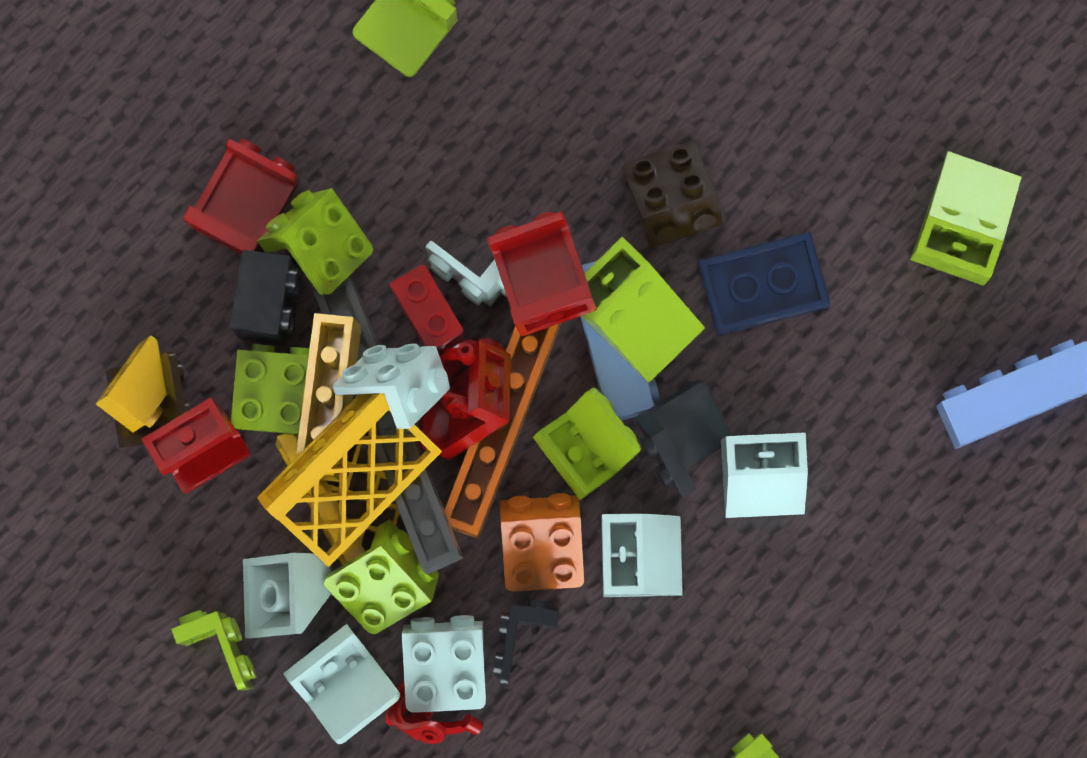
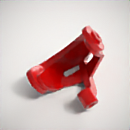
(453, 361)
(420, 724)

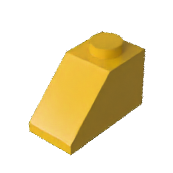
(137, 388)

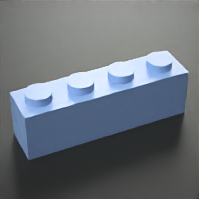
(616, 378)
(1015, 396)

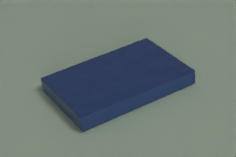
(763, 283)

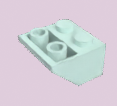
(764, 474)
(641, 555)

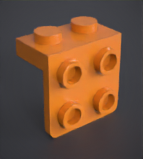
(542, 542)

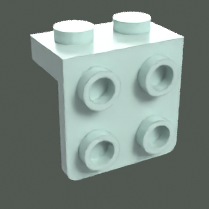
(475, 288)
(407, 376)
(444, 664)
(342, 684)

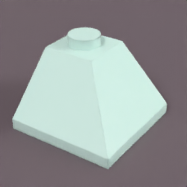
(282, 593)

